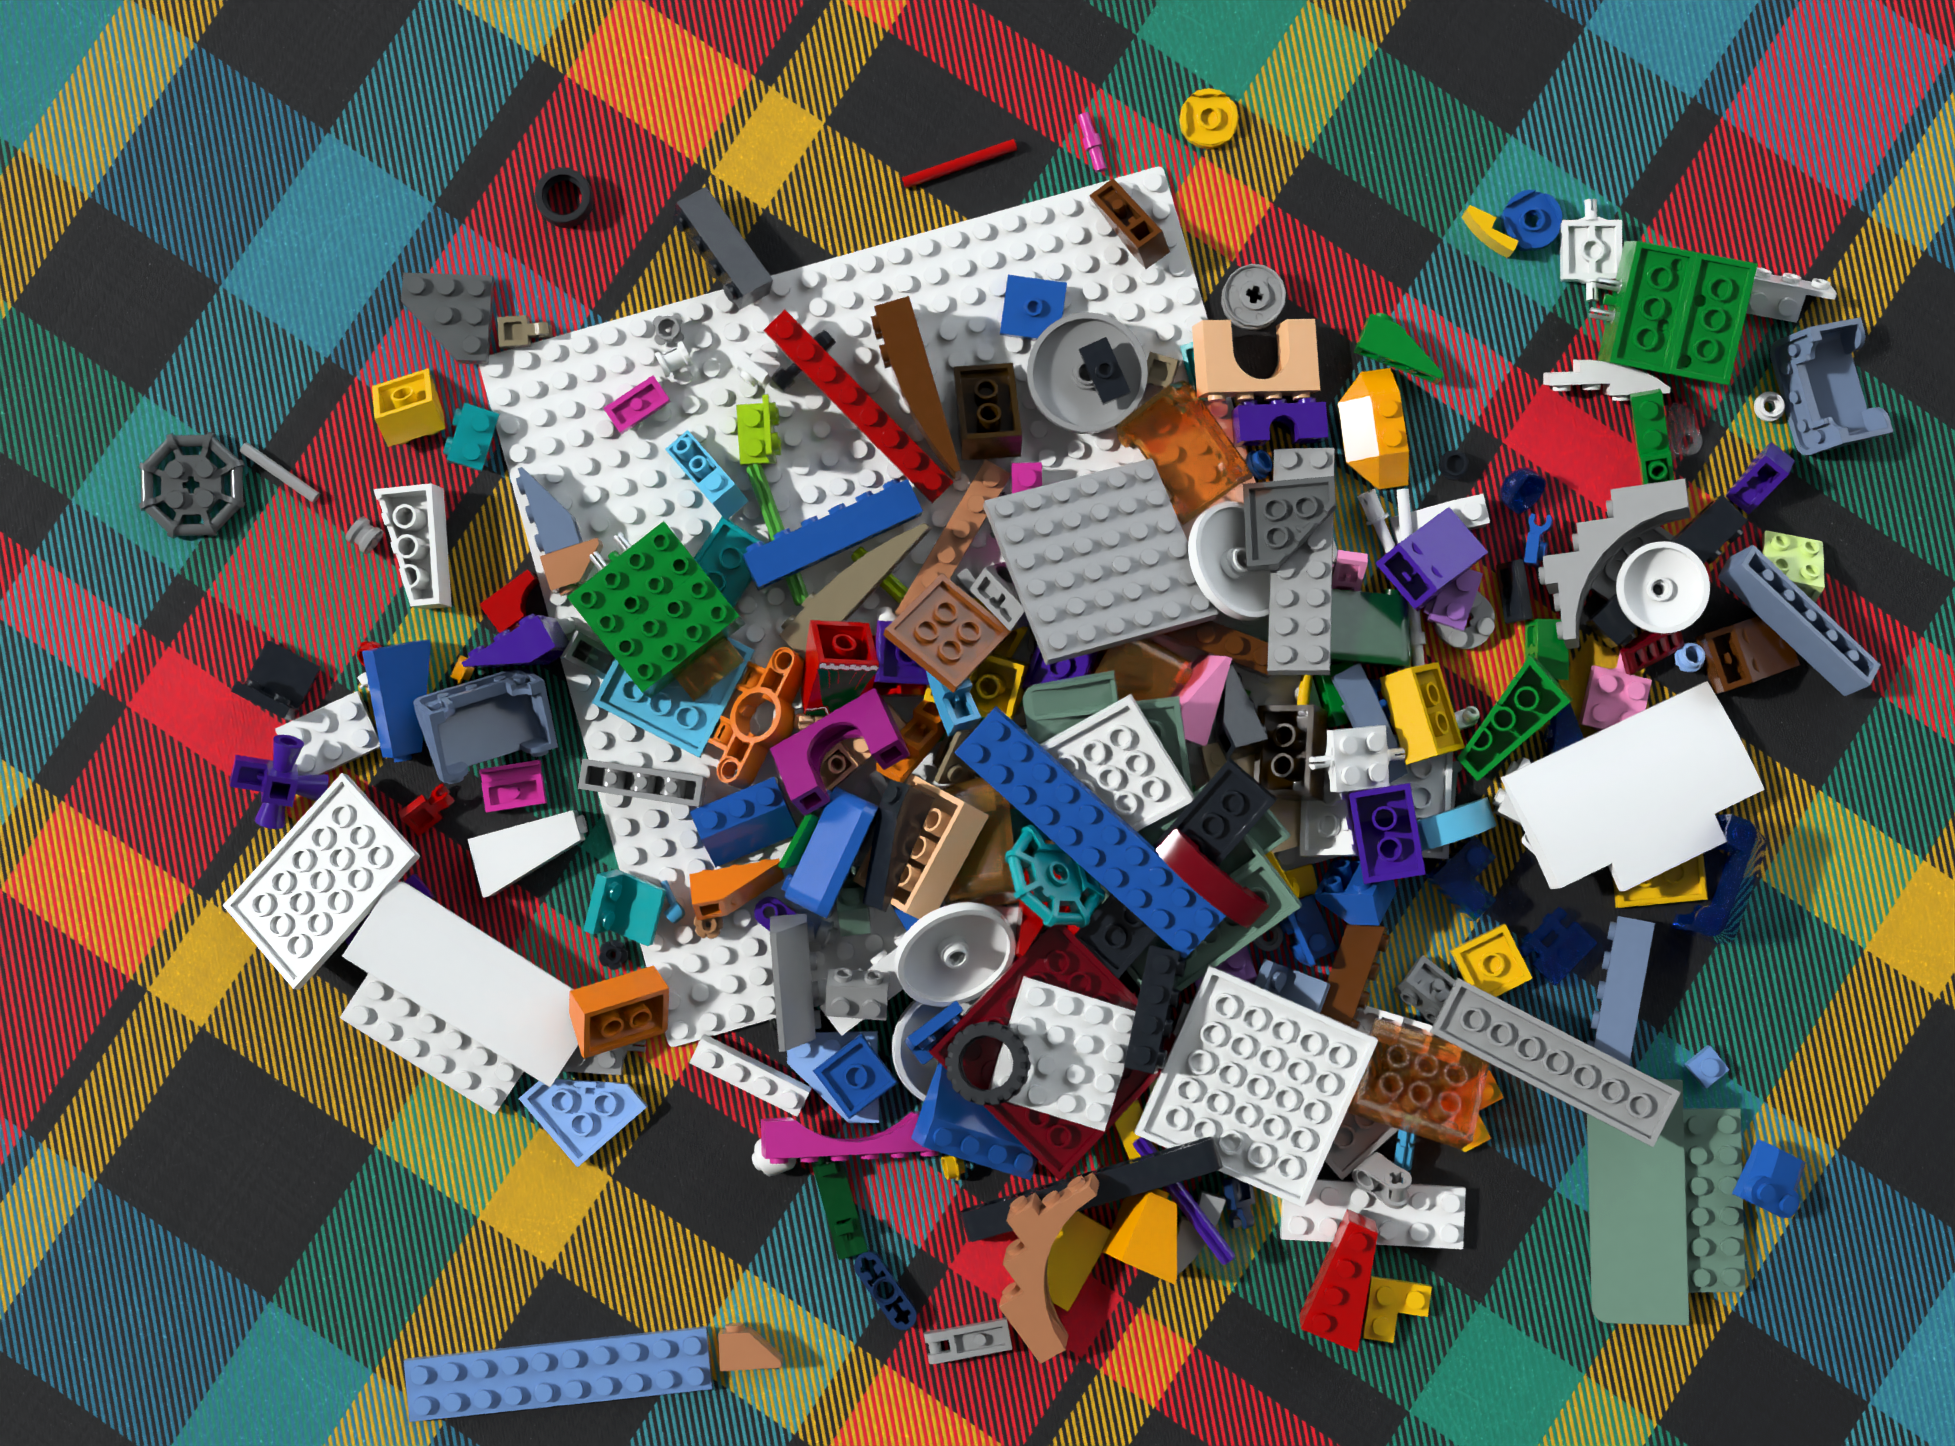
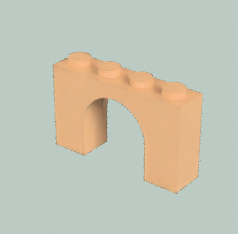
(1221, 376)

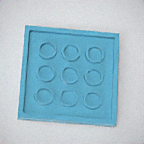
(671, 711)

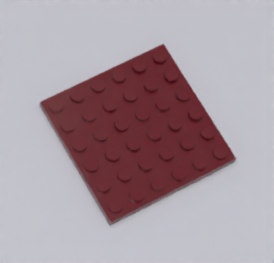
(1064, 962)

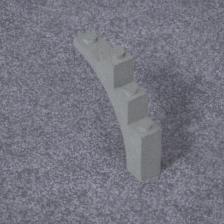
(1597, 541)

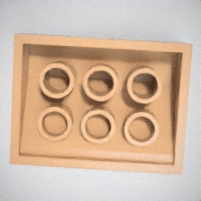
(937, 854)

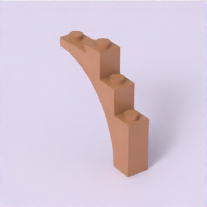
(1028, 1299)

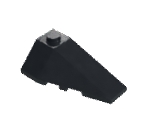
(895, 834)

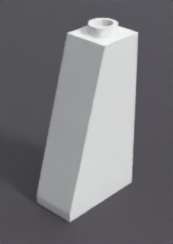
(517, 851)

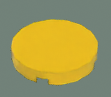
(1208, 118)

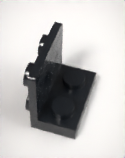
(278, 681)

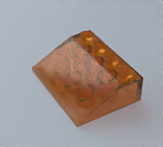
(1421, 1085)

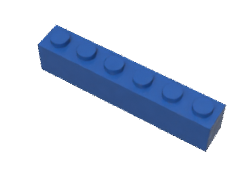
(832, 534)

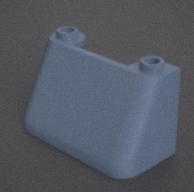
(1824, 389)
(485, 721)

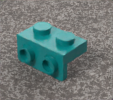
(472, 436)

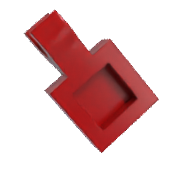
(425, 812)

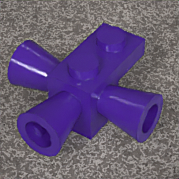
(277, 780)

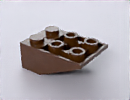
(1744, 654)

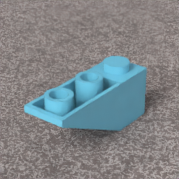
(707, 475)

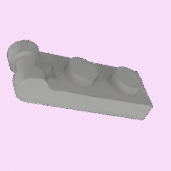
(968, 1340)

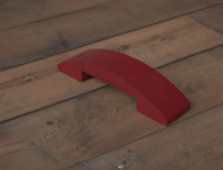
(1209, 880)

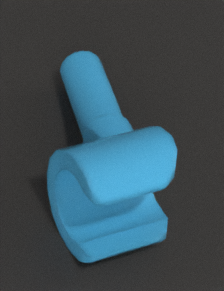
(675, 911)

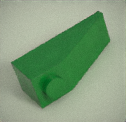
(1392, 346)

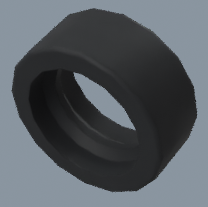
(558, 175)

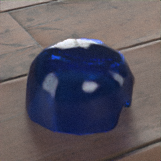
(1522, 489)

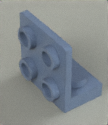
(1292, 985)

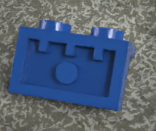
(928, 1034)

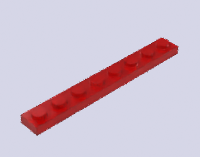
(858, 406)

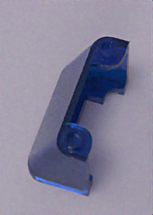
(1722, 919)

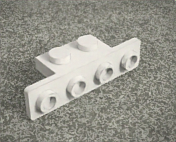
(1784, 295)

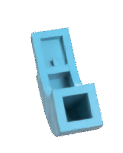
(1456, 824)

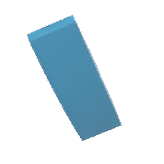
(957, 708)

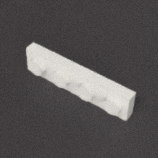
(750, 1075)

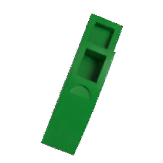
(1651, 437)

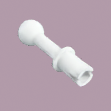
(1376, 516)

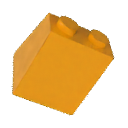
(1146, 1234)

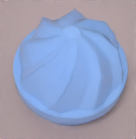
(1690, 657)

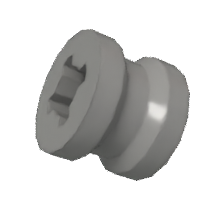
(364, 535)

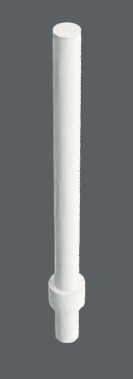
(1416, 633)

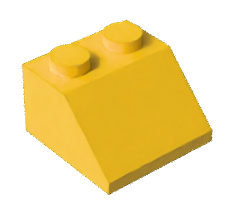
(407, 408)

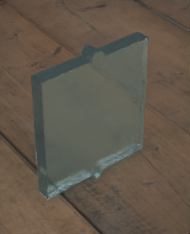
(1240, 1244)

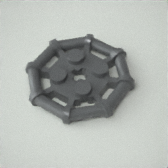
(179, 473)

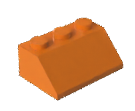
(619, 1011)

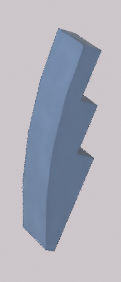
(1365, 710)

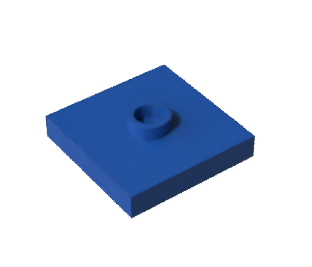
(1031, 306)
(855, 1076)

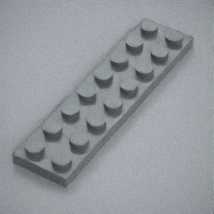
(1303, 585)
(1555, 1062)

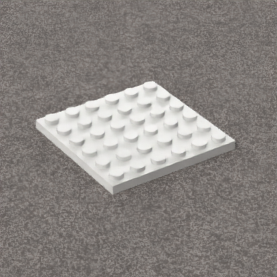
(1259, 1081)

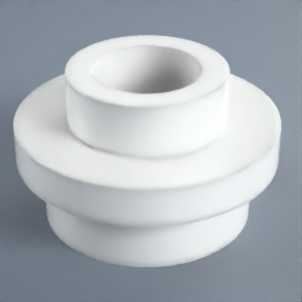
(1777, 403)

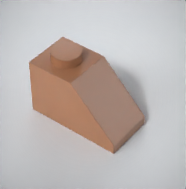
(570, 566)
(746, 1349)

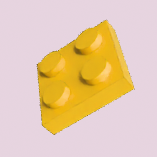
(1492, 962)

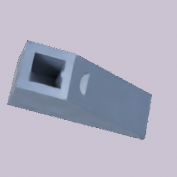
(554, 523)

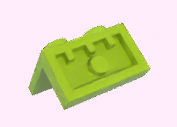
(757, 433)

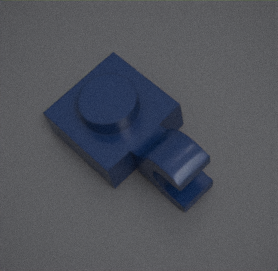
(1238, 1198)

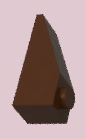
(1130, 223)

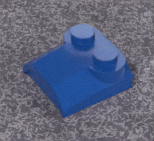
(1771, 1180)

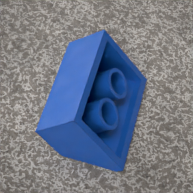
(744, 822)

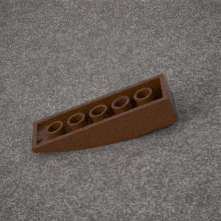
(909, 363)

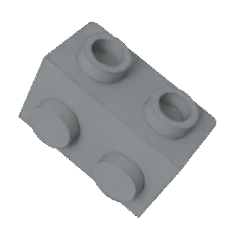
(857, 994)

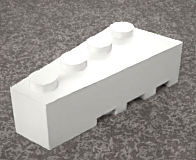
(419, 540)

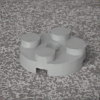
(1477, 633)

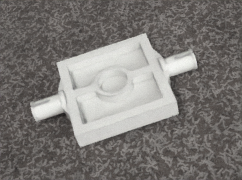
(1590, 249)
(1357, 758)

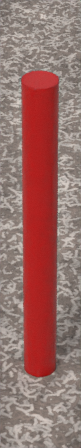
(959, 163)

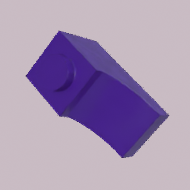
(1760, 478)

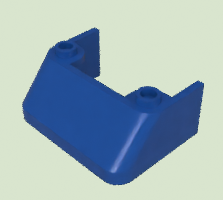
(830, 852)

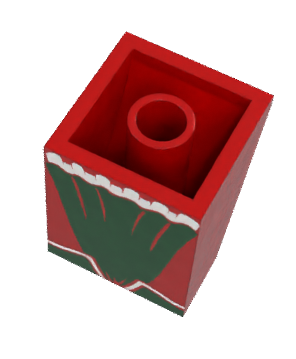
(837, 665)

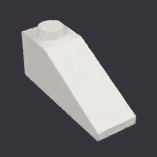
(1470, 510)

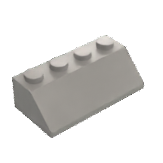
(793, 980)

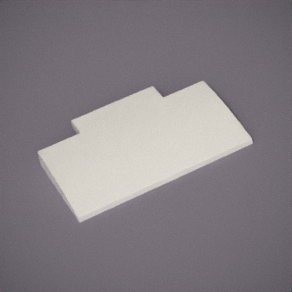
(1635, 792)

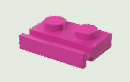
(513, 786)

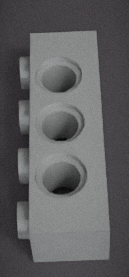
(642, 783)

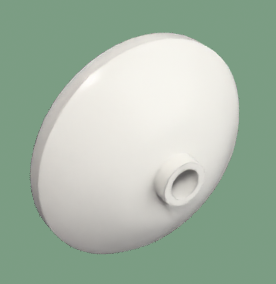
(1682, 581)

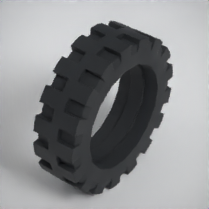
(955, 1063)

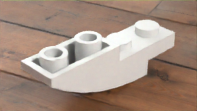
(1616, 379)

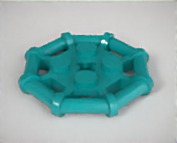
(1046, 886)

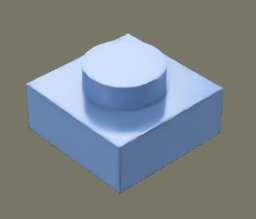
(1706, 1066)

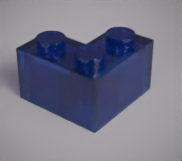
(1457, 876)

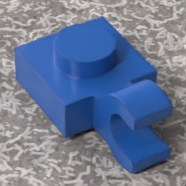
(1535, 546)

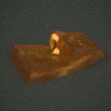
(710, 669)

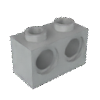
(999, 595)

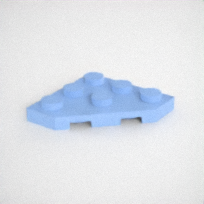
(810, 1055)
(582, 1113)

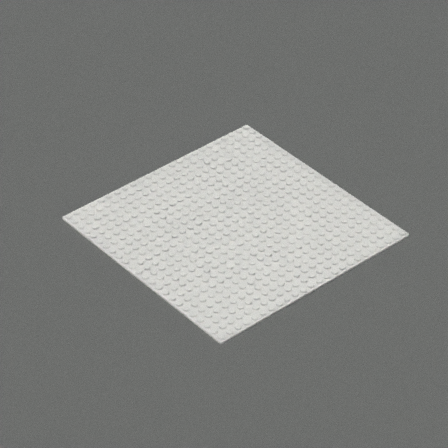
(630, 484)

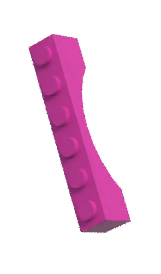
(789, 1139)

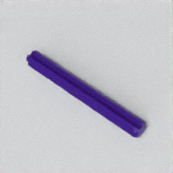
(1192, 1211)

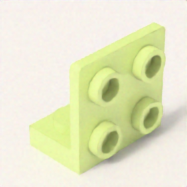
(1798, 559)

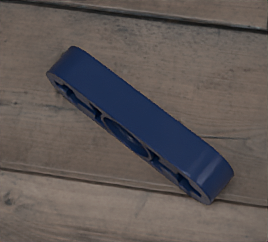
(904, 1304)

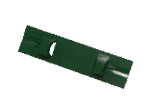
(839, 1205)

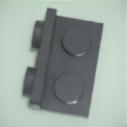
(1425, 988)

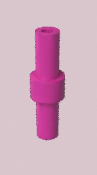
(1092, 142)

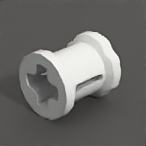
(673, 359)

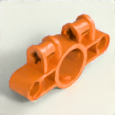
(759, 684)

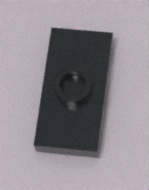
(1104, 371)
(1514, 591)

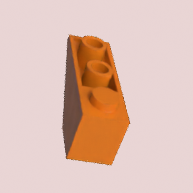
(727, 889)

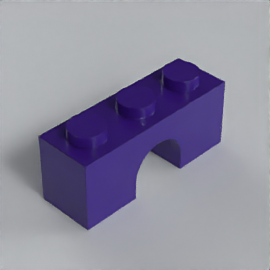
(1304, 419)

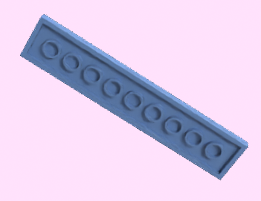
(558, 1373)

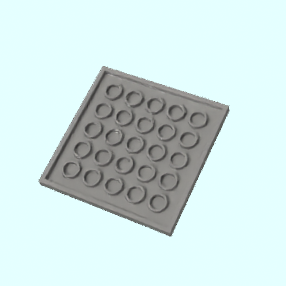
(1098, 560)

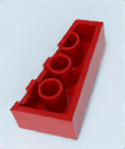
(1342, 1284)

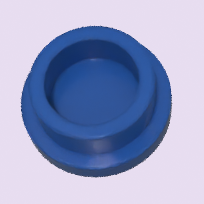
(1259, 463)

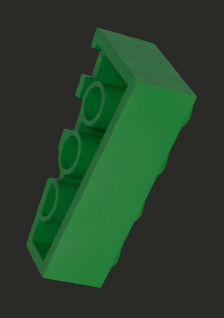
(1522, 710)

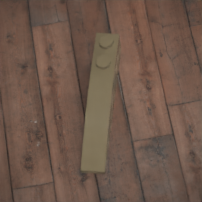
(851, 587)

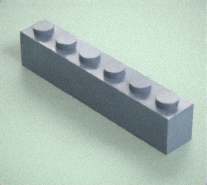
(1799, 620)
(1622, 988)

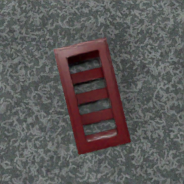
(1666, 645)

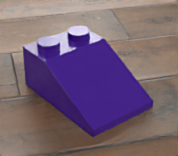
(1386, 833)

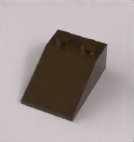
(987, 411)

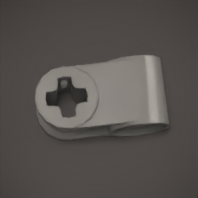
(1381, 1177)

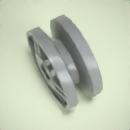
(1269, 290)

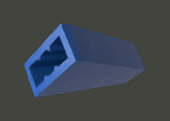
(395, 680)

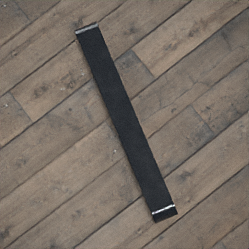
(1115, 1183)

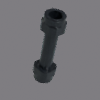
(785, 378)

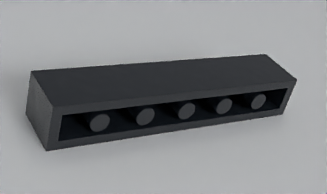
(1702, 536)

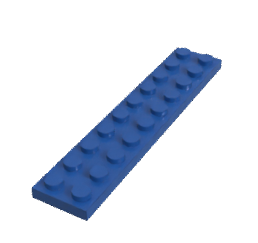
(1088, 831)

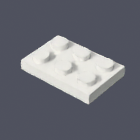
(333, 735)

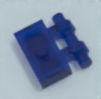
(1563, 952)

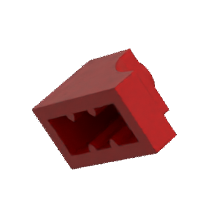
(508, 604)

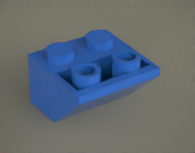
(1351, 899)

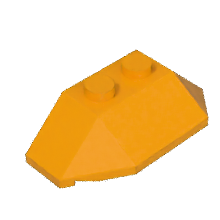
(1375, 429)

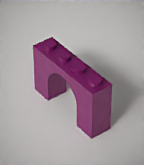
(802, 753)

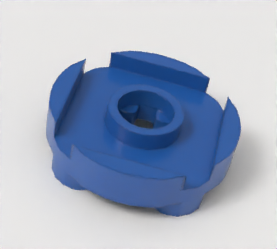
(1534, 203)

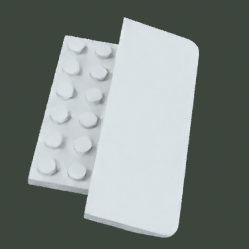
(456, 999)

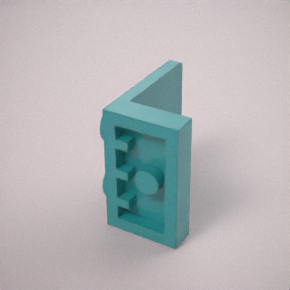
(625, 906)

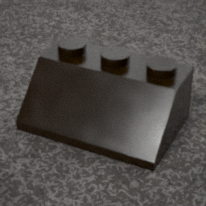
(1293, 738)

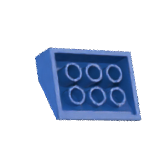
(968, 1131)

